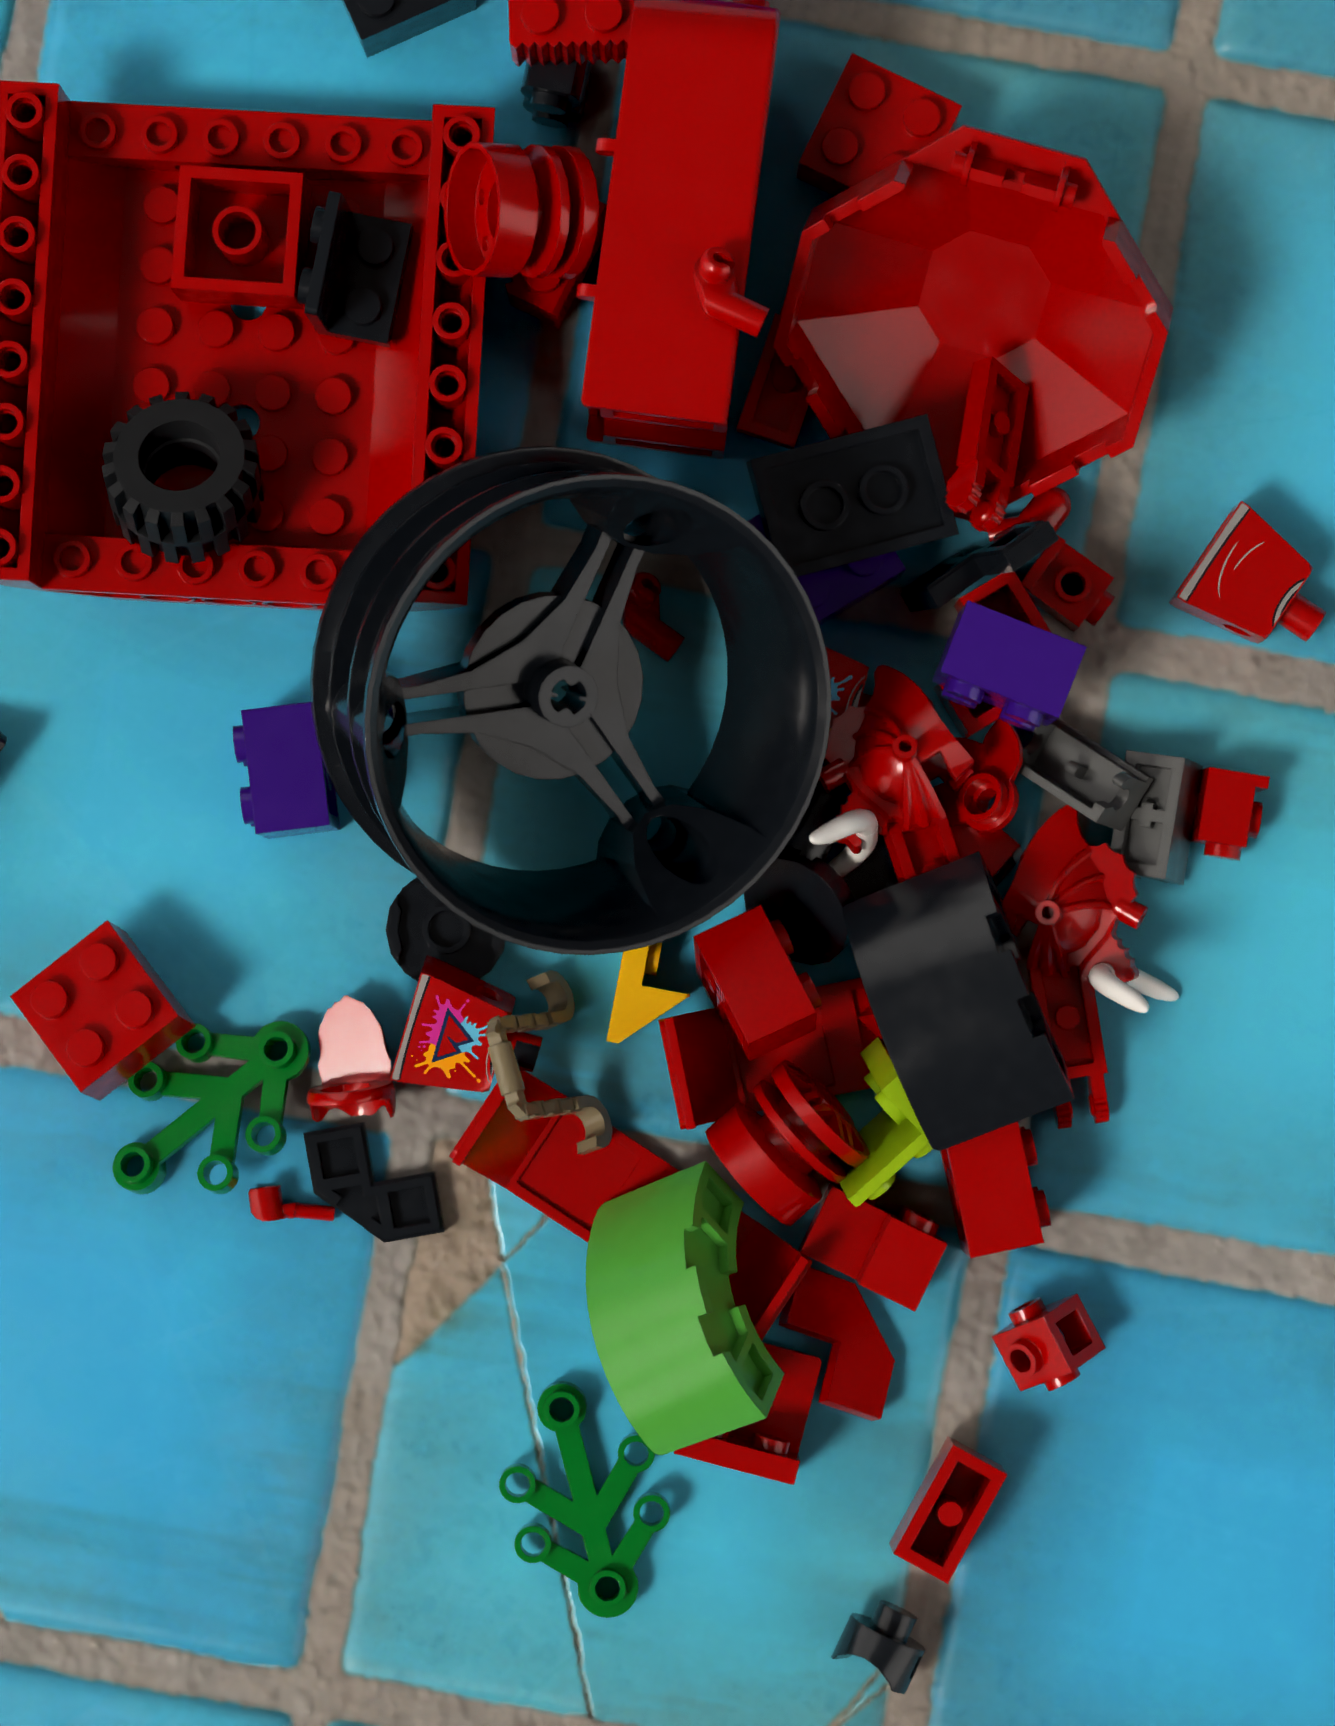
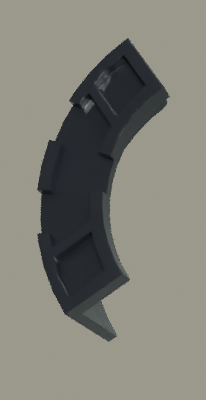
(955, 1003)

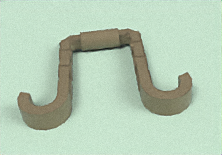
(507, 1072)

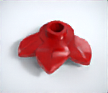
(994, 775)

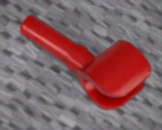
(268, 1205)

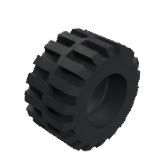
(174, 436)

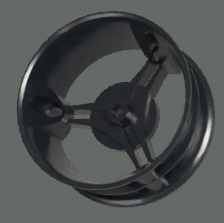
(710, 836)

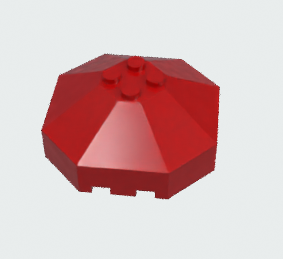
(967, 259)

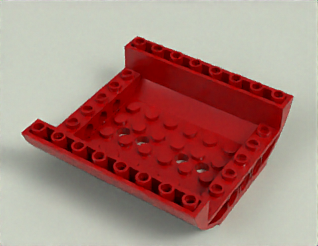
(102, 331)

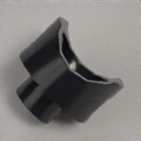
(884, 1643)

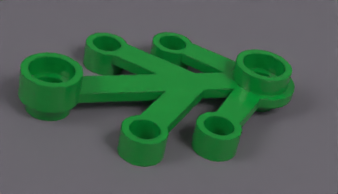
(219, 1102)
(588, 1511)

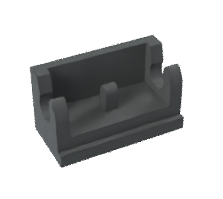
(1084, 774)
(1162, 824)

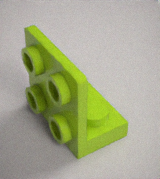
(890, 1136)

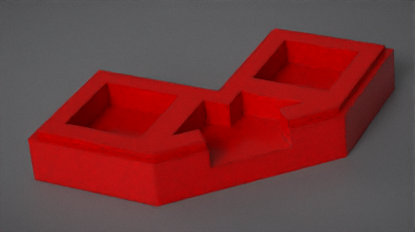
(859, 1356)

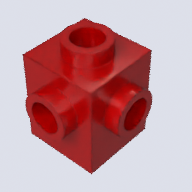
(1039, 1351)

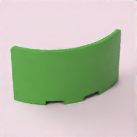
(667, 1315)

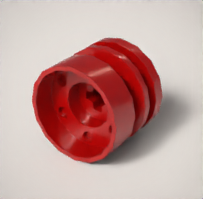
(521, 210)
(777, 1151)

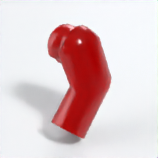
(720, 293)
(1049, 506)
(643, 620)

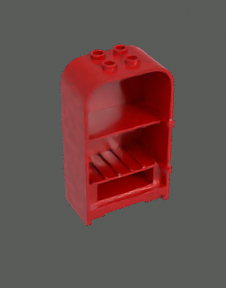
(677, 186)

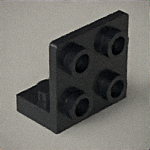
(355, 273)

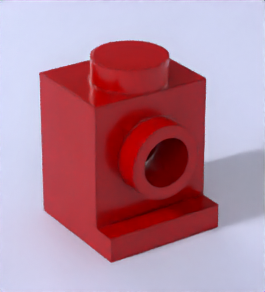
(1045, 588)
(1227, 811)

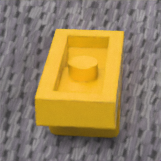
(638, 1004)

